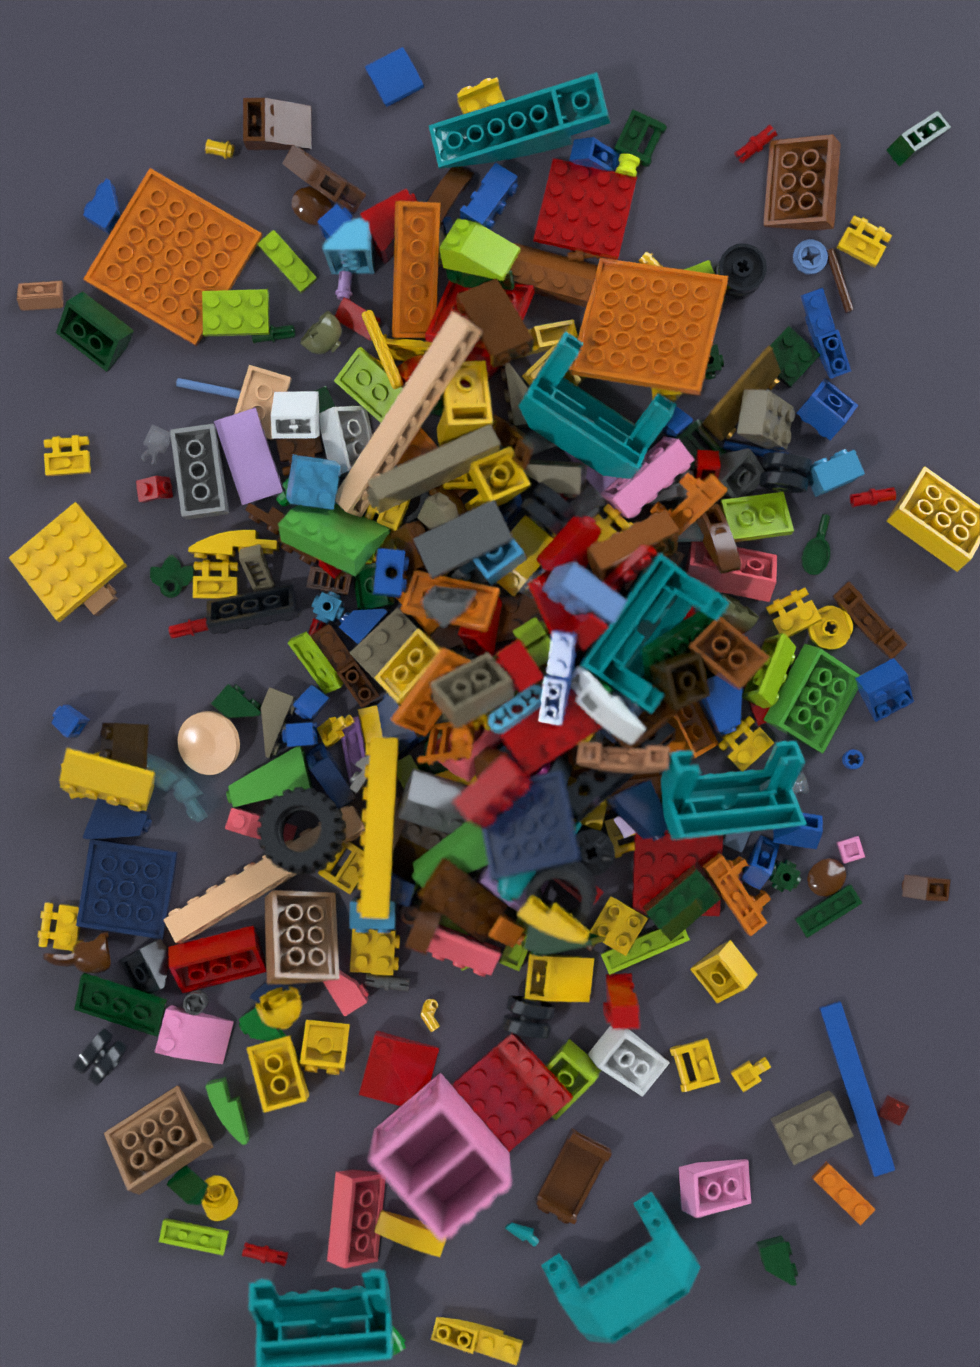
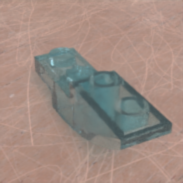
(186, 791)

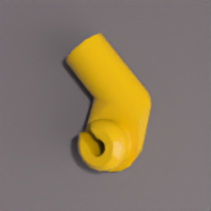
(428, 1012)

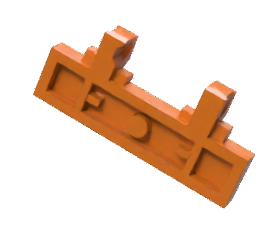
(699, 498)
(744, 906)

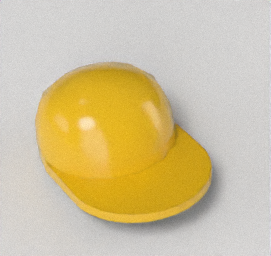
(219, 1199)

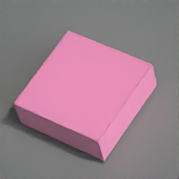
(850, 849)

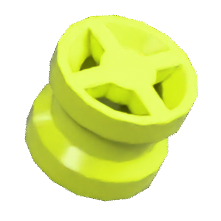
(628, 164)

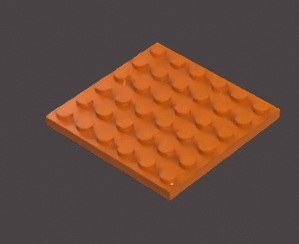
(169, 252)
(649, 325)

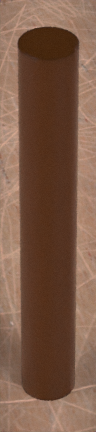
(839, 281)

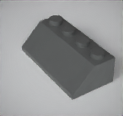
(429, 802)

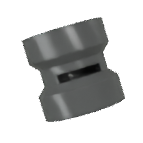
(194, 1006)

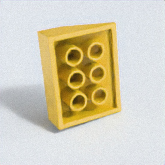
(939, 519)

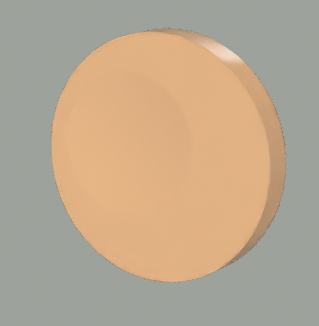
(208, 742)

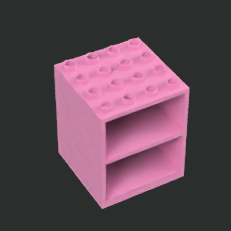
(441, 1157)

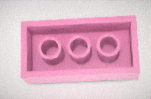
(656, 472)

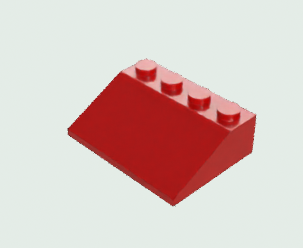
(538, 742)

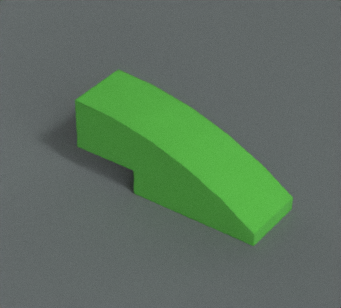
(228, 1109)

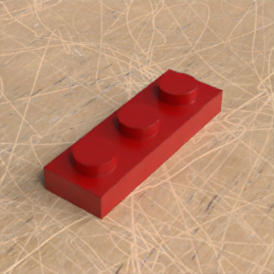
(630, 567)

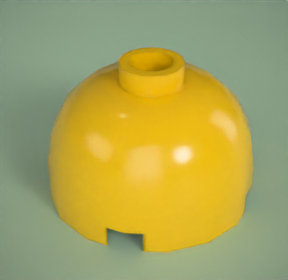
(280, 1007)

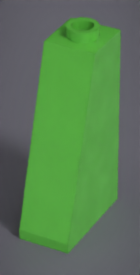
(271, 779)
(462, 848)

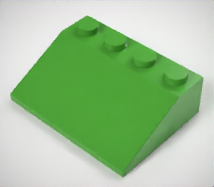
(333, 535)
(813, 698)

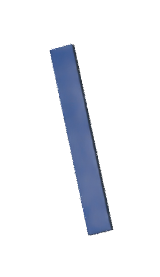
(857, 1088)

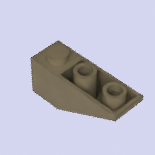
(514, 395)
(275, 713)

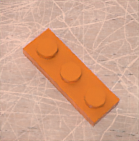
(843, 1193)

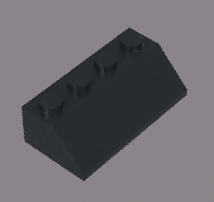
(252, 609)

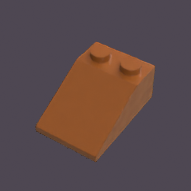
(728, 653)

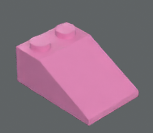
(194, 1036)
(714, 1186)

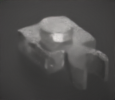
(156, 441)

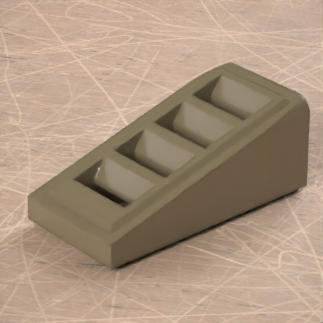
(254, 555)

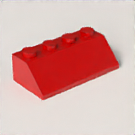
(217, 959)

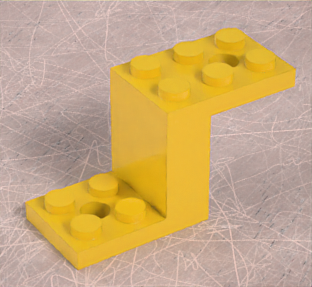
(465, 411)

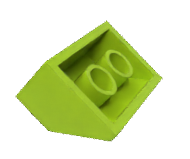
(766, 682)

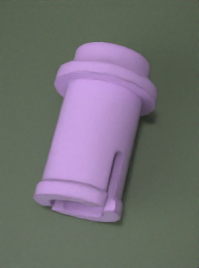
(344, 285)

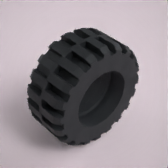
(281, 811)

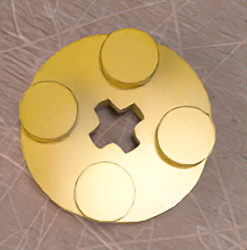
(840, 634)

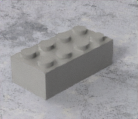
(199, 471)

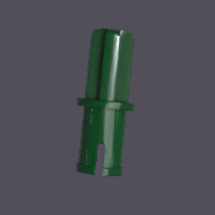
(276, 333)

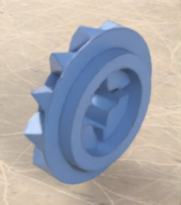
(814, 248)

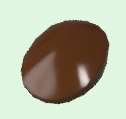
(310, 205)
(826, 877)

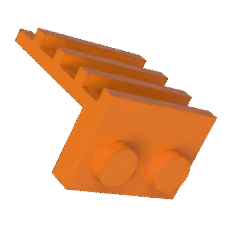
(461, 739)

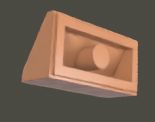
(40, 295)

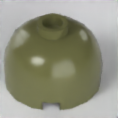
(323, 335)
(738, 616)

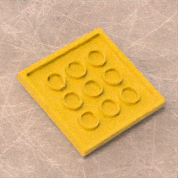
(67, 562)

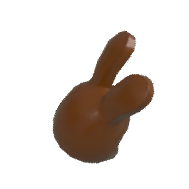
(85, 956)

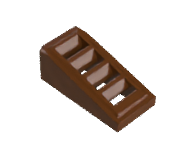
(346, 586)

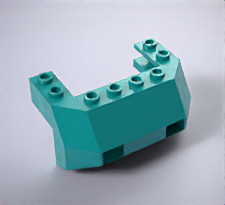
(585, 424)
(652, 607)
(732, 800)
(633, 1287)
(327, 1322)

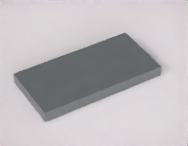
(463, 539)

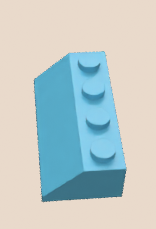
(351, 249)

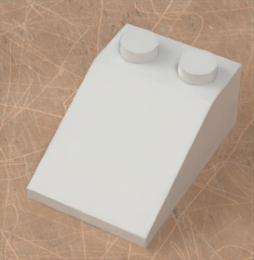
(628, 1059)

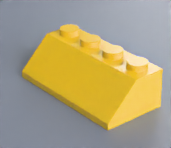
(106, 780)

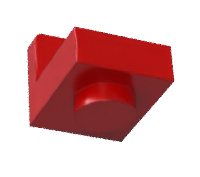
(154, 488)

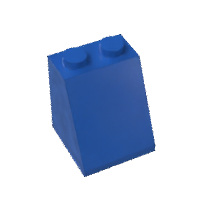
(723, 705)

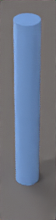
(208, 388)

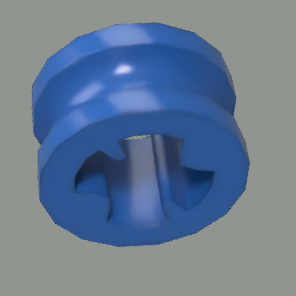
(853, 766)

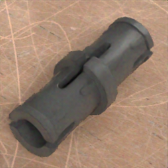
(387, 982)

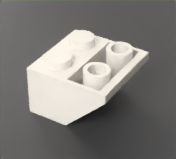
(295, 415)

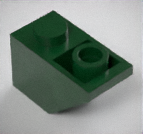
(234, 704)
(775, 1258)

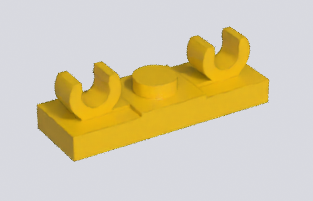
(406, 348)

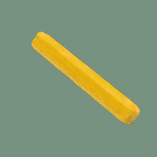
(382, 349)

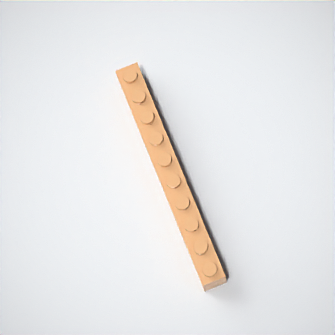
(408, 411)
(248, 885)

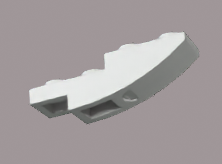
(605, 710)

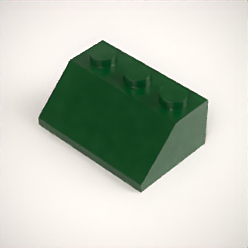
(94, 330)
(681, 903)

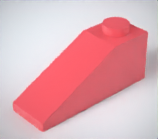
(247, 822)
(347, 993)

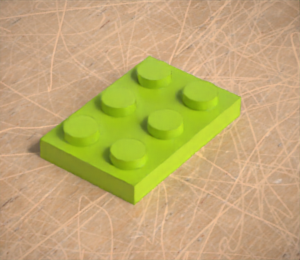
(235, 312)
(368, 384)
(757, 516)

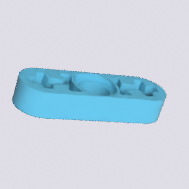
(516, 718)

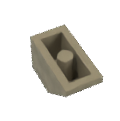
(437, 511)

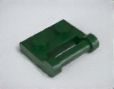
(634, 133)
(691, 443)

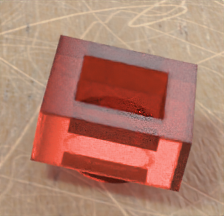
(893, 1110)

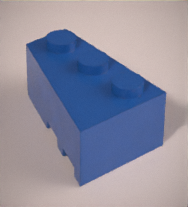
(490, 197)

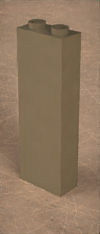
(431, 469)

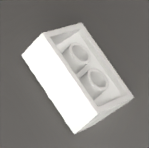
(345, 434)

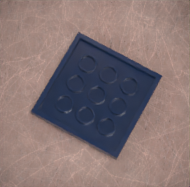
(533, 831)
(126, 888)

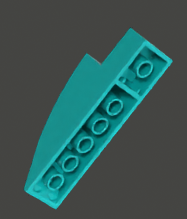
(521, 125)

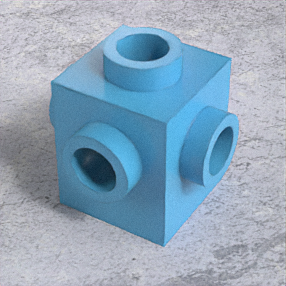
(336, 607)

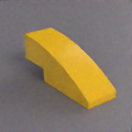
(549, 334)
(553, 920)
(409, 1233)

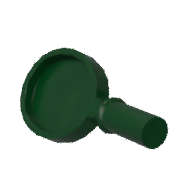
(817, 550)

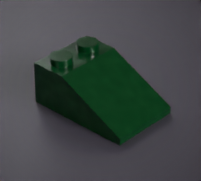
(543, 944)

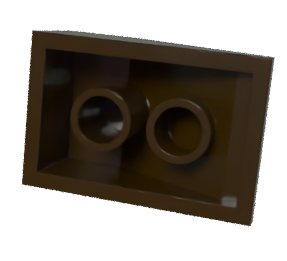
(412, 844)

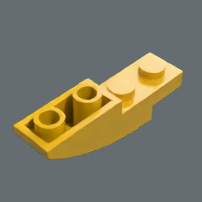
(225, 544)
(477, 1338)

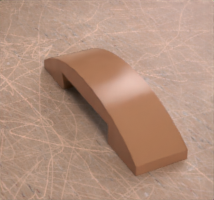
(621, 760)

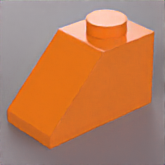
(508, 931)

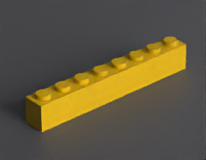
(379, 828)

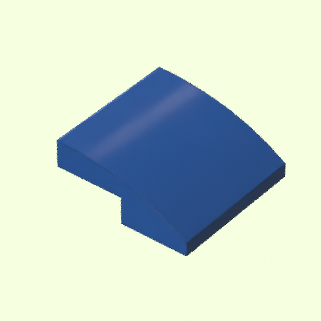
(394, 77)

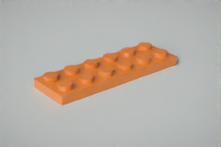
(415, 267)

